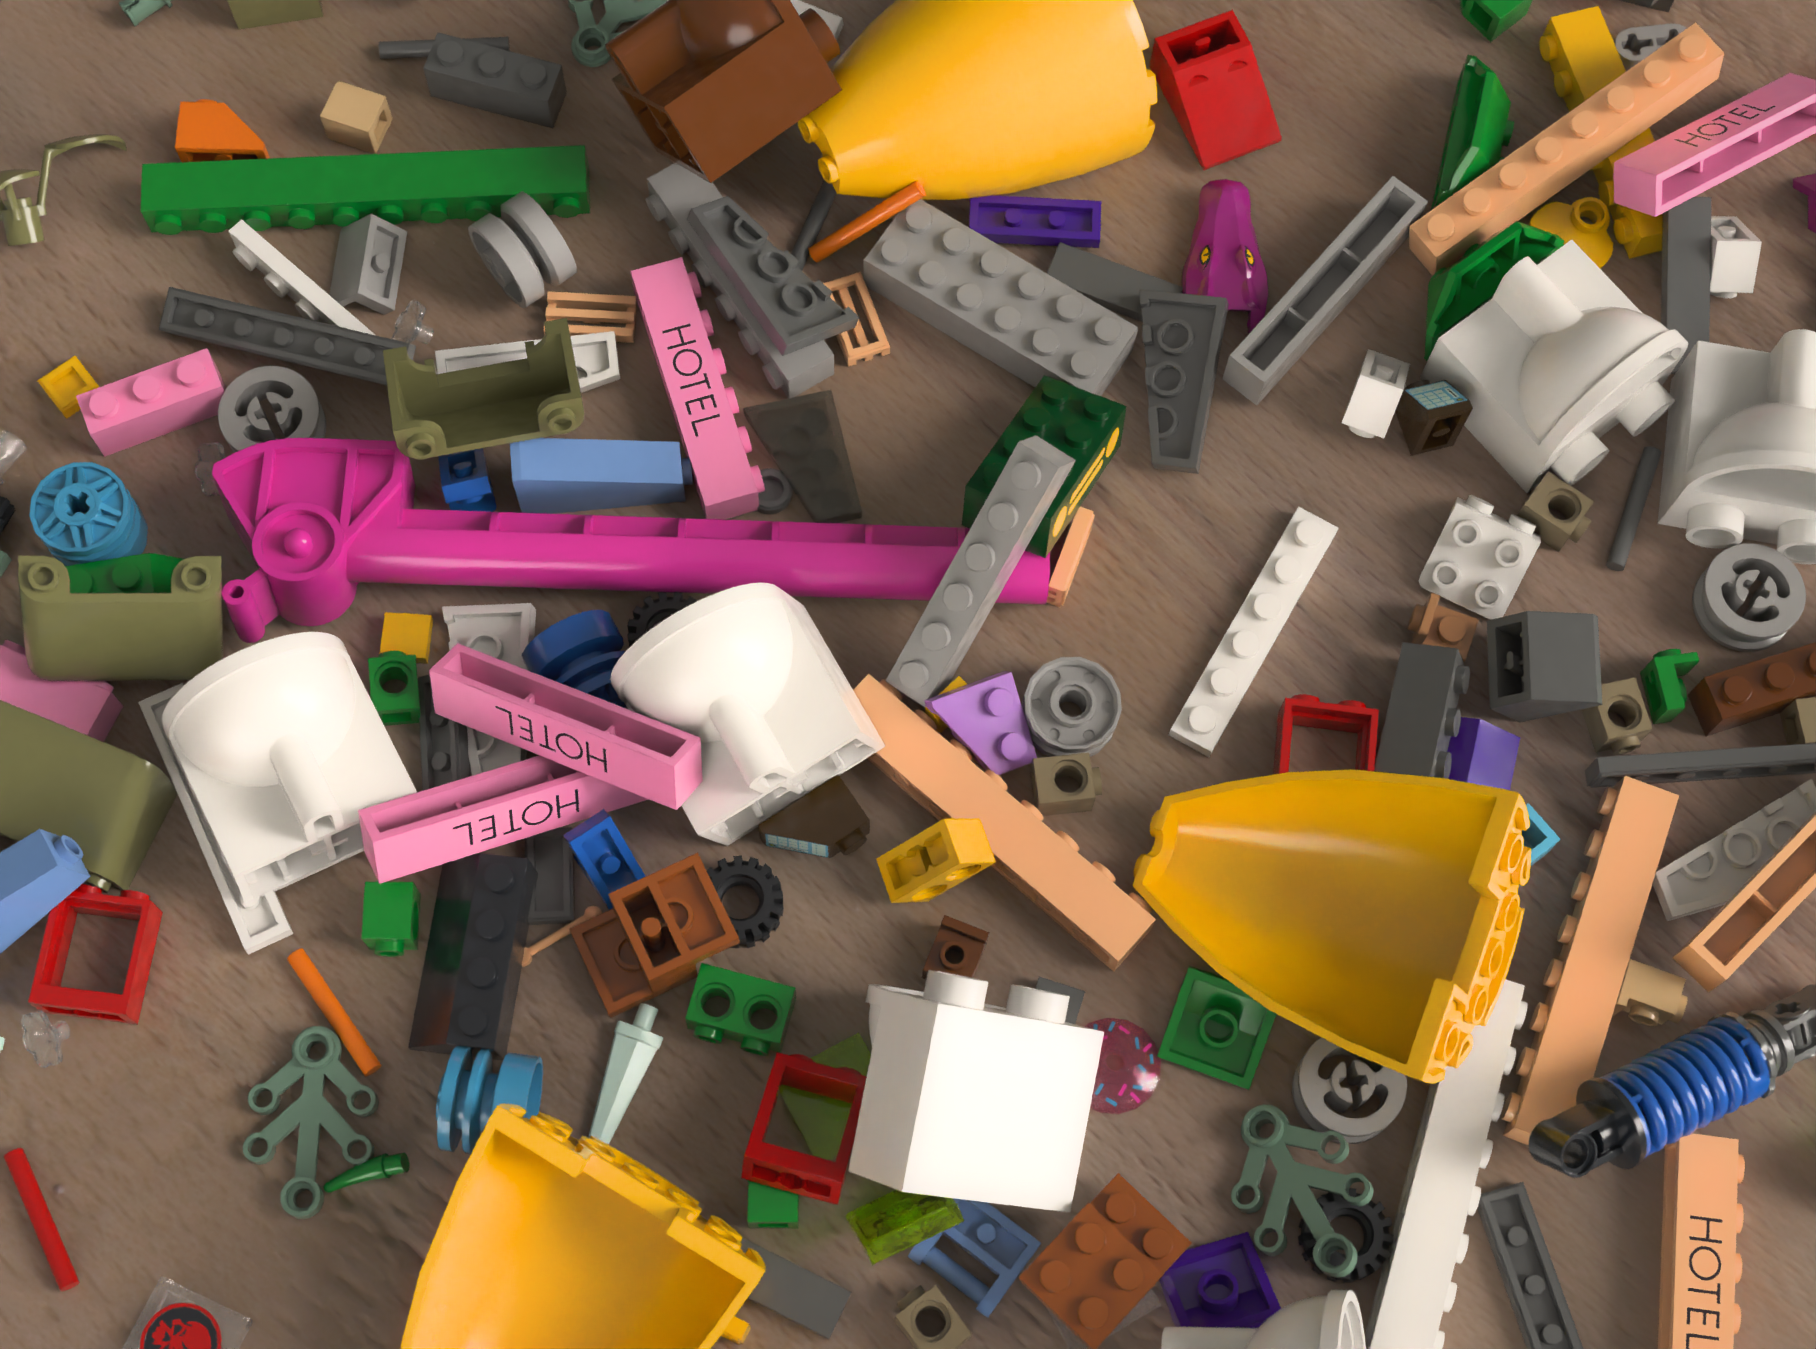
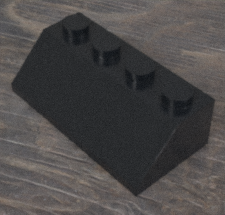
(474, 955)

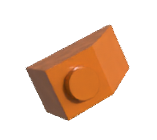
(214, 133)

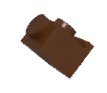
(961, 938)

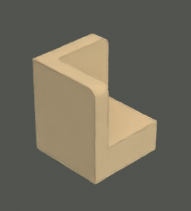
(356, 117)

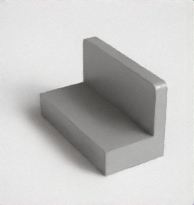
(369, 264)

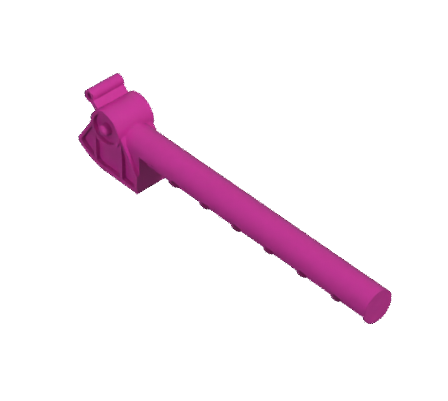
(343, 515)

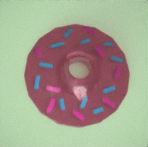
(1134, 1083)

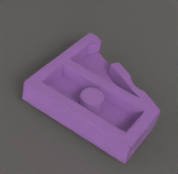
(988, 721)

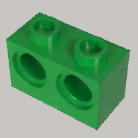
(745, 997)

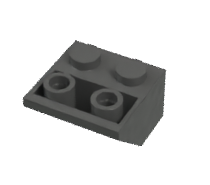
(1543, 664)

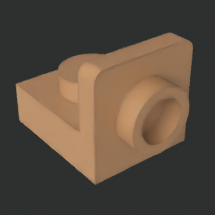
(1442, 626)

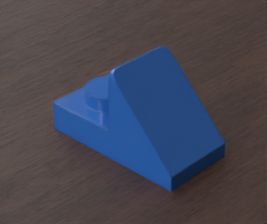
(467, 481)
(603, 855)

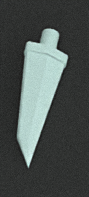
(626, 1066)

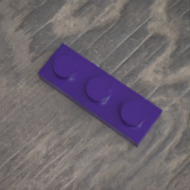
(1036, 220)

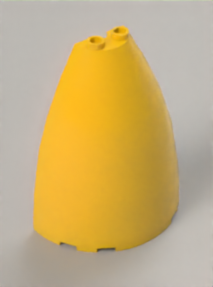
(985, 97)
(1350, 902)
(573, 1251)

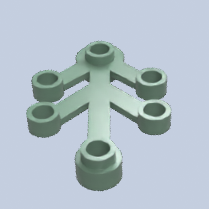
(598, 35)
(309, 1114)
(1294, 1183)

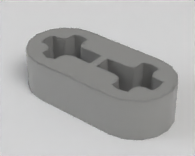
(1645, 40)

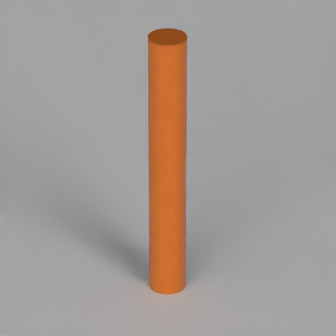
(867, 221)
(334, 1012)

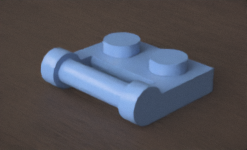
(991, 1241)

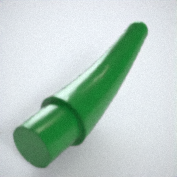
(376, 1168)

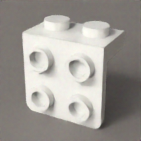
(1480, 558)

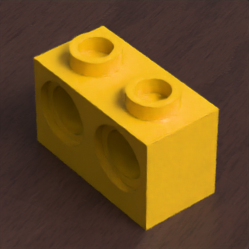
(935, 860)

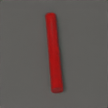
(41, 1219)

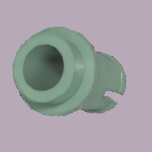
(141, 9)

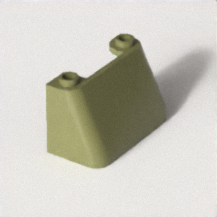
(485, 403)
(121, 632)
(80, 790)

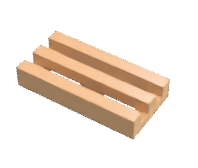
(593, 310)
(865, 349)
(1070, 556)

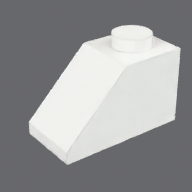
(1733, 257)
(1375, 395)

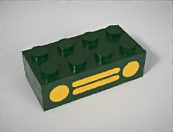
(1073, 422)

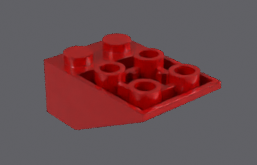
(1215, 89)

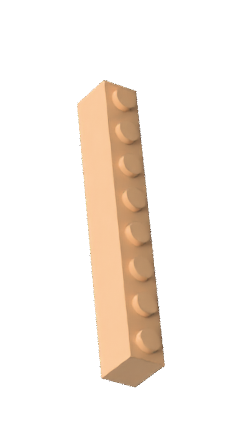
(1567, 148)
(1025, 849)
(1593, 954)

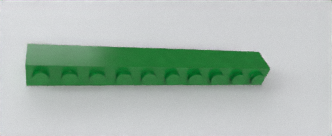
(350, 187)

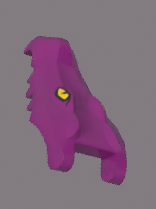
(1226, 252)

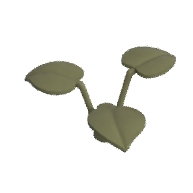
(19, 214)

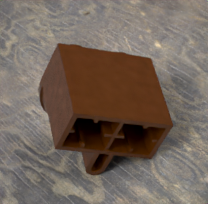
(722, 77)

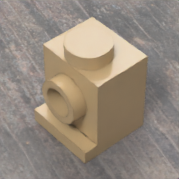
(1651, 995)

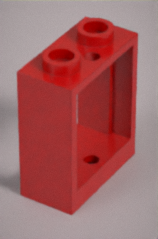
(1345, 716)
(88, 899)
(793, 1169)

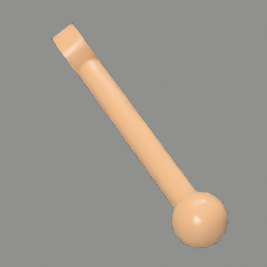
(589, 913)

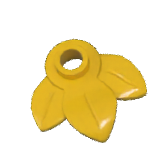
(1566, 223)

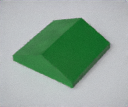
(1216, 1029)

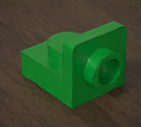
(1662, 687)

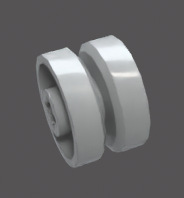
(522, 249)

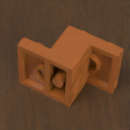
(654, 935)
(1104, 1261)

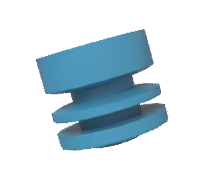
(111, 521)
(473, 1091)

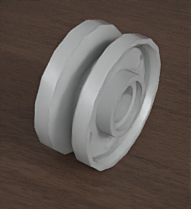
(1076, 682)

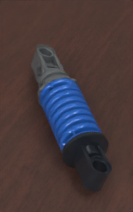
(1678, 1087)

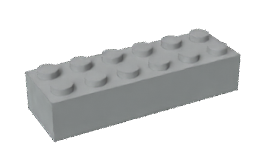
(996, 301)

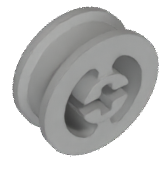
(244, 419)
(1725, 587)
(1311, 1091)

